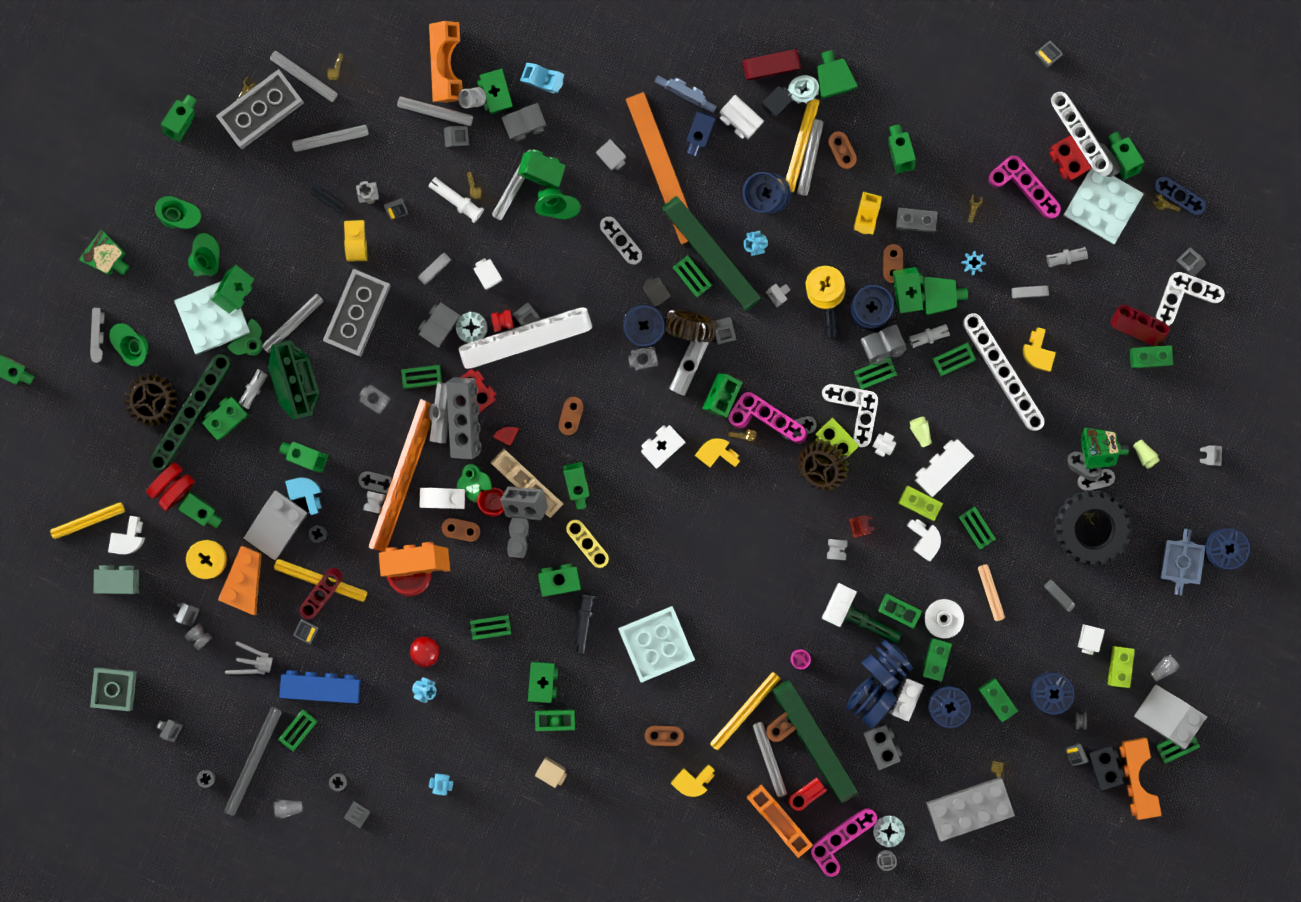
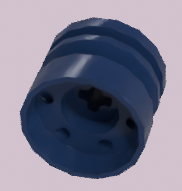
(757, 188)
(880, 300)
(655, 325)
(1216, 549)
(887, 665)
(1040, 693)
(943, 696)
(871, 702)

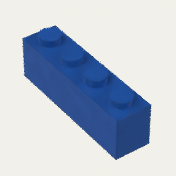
(320, 687)

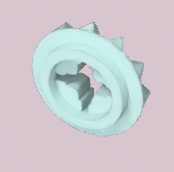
(800, 83)
(477, 320)
(896, 825)

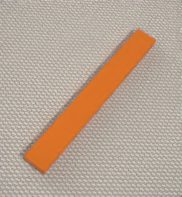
(655, 151)
(402, 478)

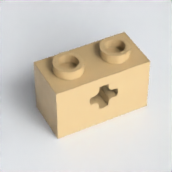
(551, 772)

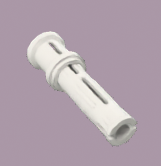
(463, 205)

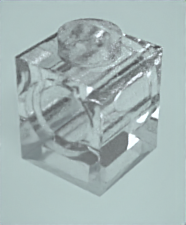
(652, 360)
(382, 402)

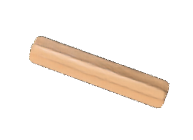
(991, 592)

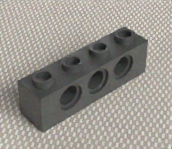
(458, 426)

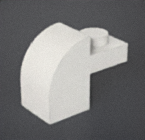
(442, 498)
(930, 540)
(127, 543)

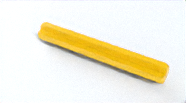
(87, 520)

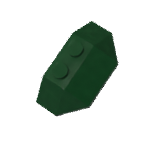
(293, 379)

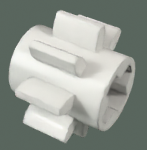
(884, 444)

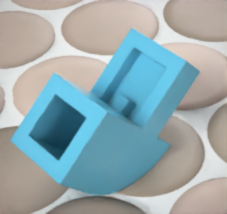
(542, 78)
(307, 488)

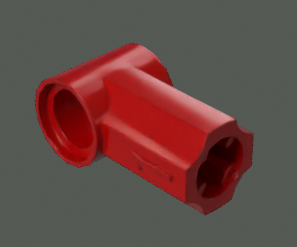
(808, 793)

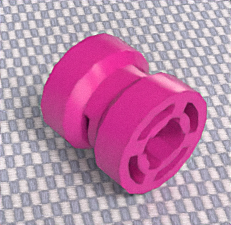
(800, 659)

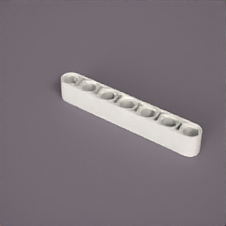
(525, 338)
(994, 366)

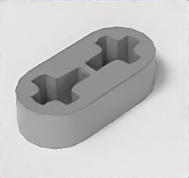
(434, 268)
(1026, 292)
(1097, 484)

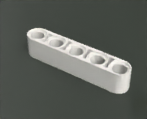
(1075, 127)

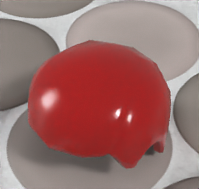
(490, 502)
(424, 652)

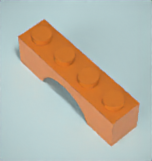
(443, 39)
(1135, 754)
(779, 820)

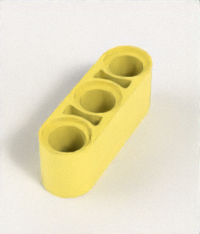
(590, 553)

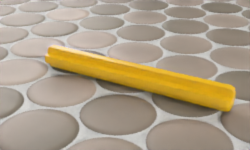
(801, 143)
(314, 578)
(745, 711)

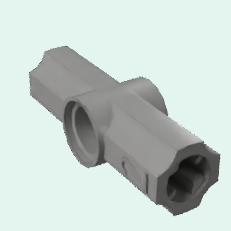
(367, 192)
(683, 378)
(439, 415)

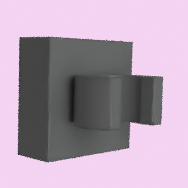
(186, 614)
(169, 729)
(357, 814)

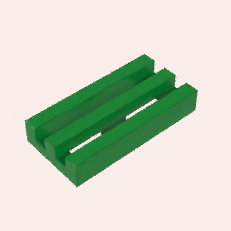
(702, 289)
(939, 366)
(860, 379)
(432, 383)
(979, 517)
(474, 630)
(308, 717)
(1162, 753)

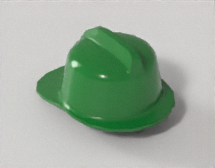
(556, 204)
(177, 213)
(204, 256)
(129, 344)

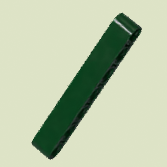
(711, 253)
(189, 423)
(815, 742)

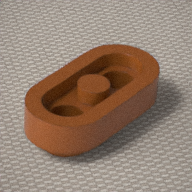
(842, 150)
(891, 263)
(571, 416)
(461, 529)
(784, 727)
(664, 736)

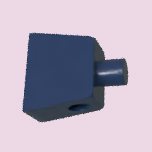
(703, 123)

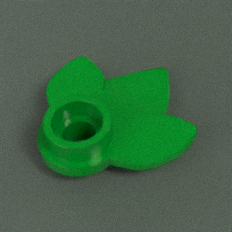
(242, 344)
(475, 483)

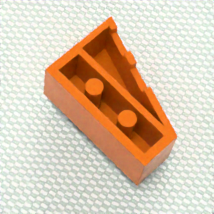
(414, 560)
(243, 581)

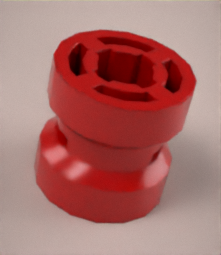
(502, 320)

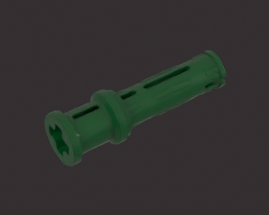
(864, 621)

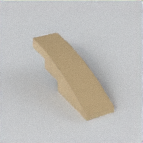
(524, 479)

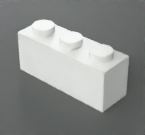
(943, 467)

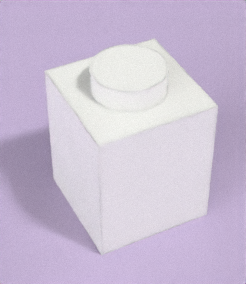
(487, 273)
(1090, 639)

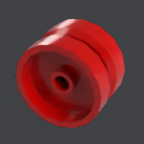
(172, 488)
(410, 585)

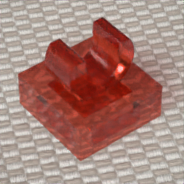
(860, 526)

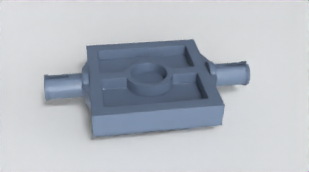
(692, 95)
(1182, 562)

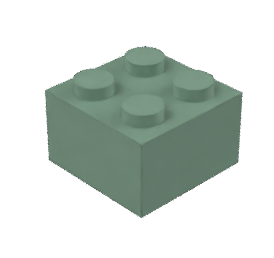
(116, 581)
(113, 689)

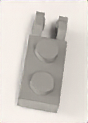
(96, 336)

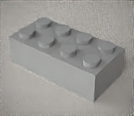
(260, 109)
(357, 312)
(970, 809)

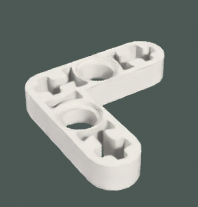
(1179, 291)
(858, 402)

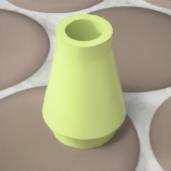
(921, 431)
(1146, 455)

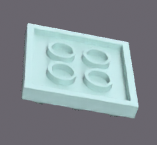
(1103, 205)
(207, 322)
(656, 644)

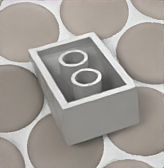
(276, 524)
(1170, 717)

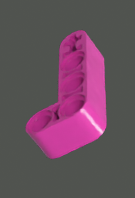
(1028, 190)
(775, 415)
(845, 839)

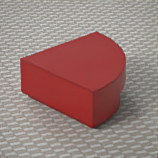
(506, 435)

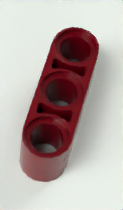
(771, 64)
(1140, 325)
(325, 586)

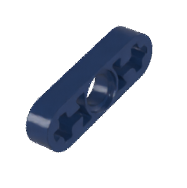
(1170, 183)

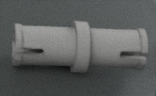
(1067, 257)
(929, 336)
(253, 389)

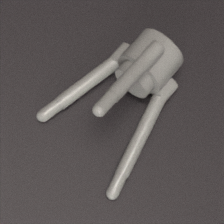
(262, 663)

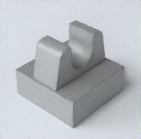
(777, 294)
(1214, 455)

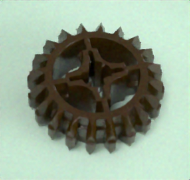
(690, 326)
(154, 408)
(828, 456)

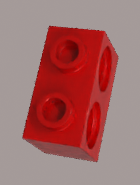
(1074, 156)
(481, 388)

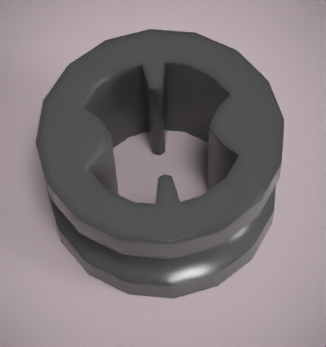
(1080, 720)
(200, 775)
(333, 785)

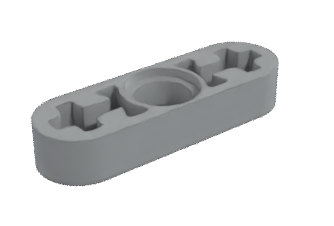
(626, 255)

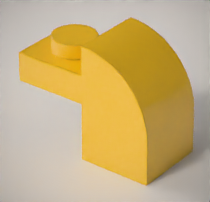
(867, 213)
(355, 241)
(1034, 355)
(713, 449)
(692, 786)

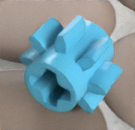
(755, 243)
(969, 266)
(424, 690)
(440, 784)

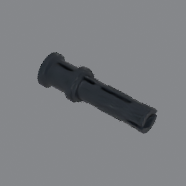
(586, 613)

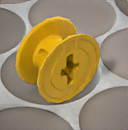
(819, 279)
(207, 548)

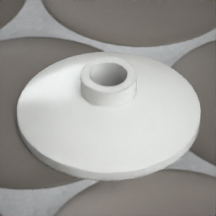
(954, 618)

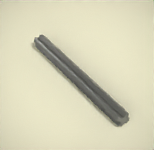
(252, 761)

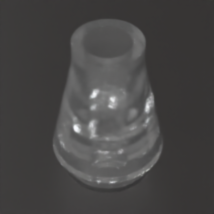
(1166, 666)
(286, 808)

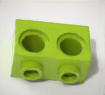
(840, 436)
(920, 503)
(1121, 666)

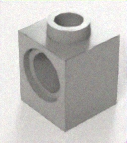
(611, 155)

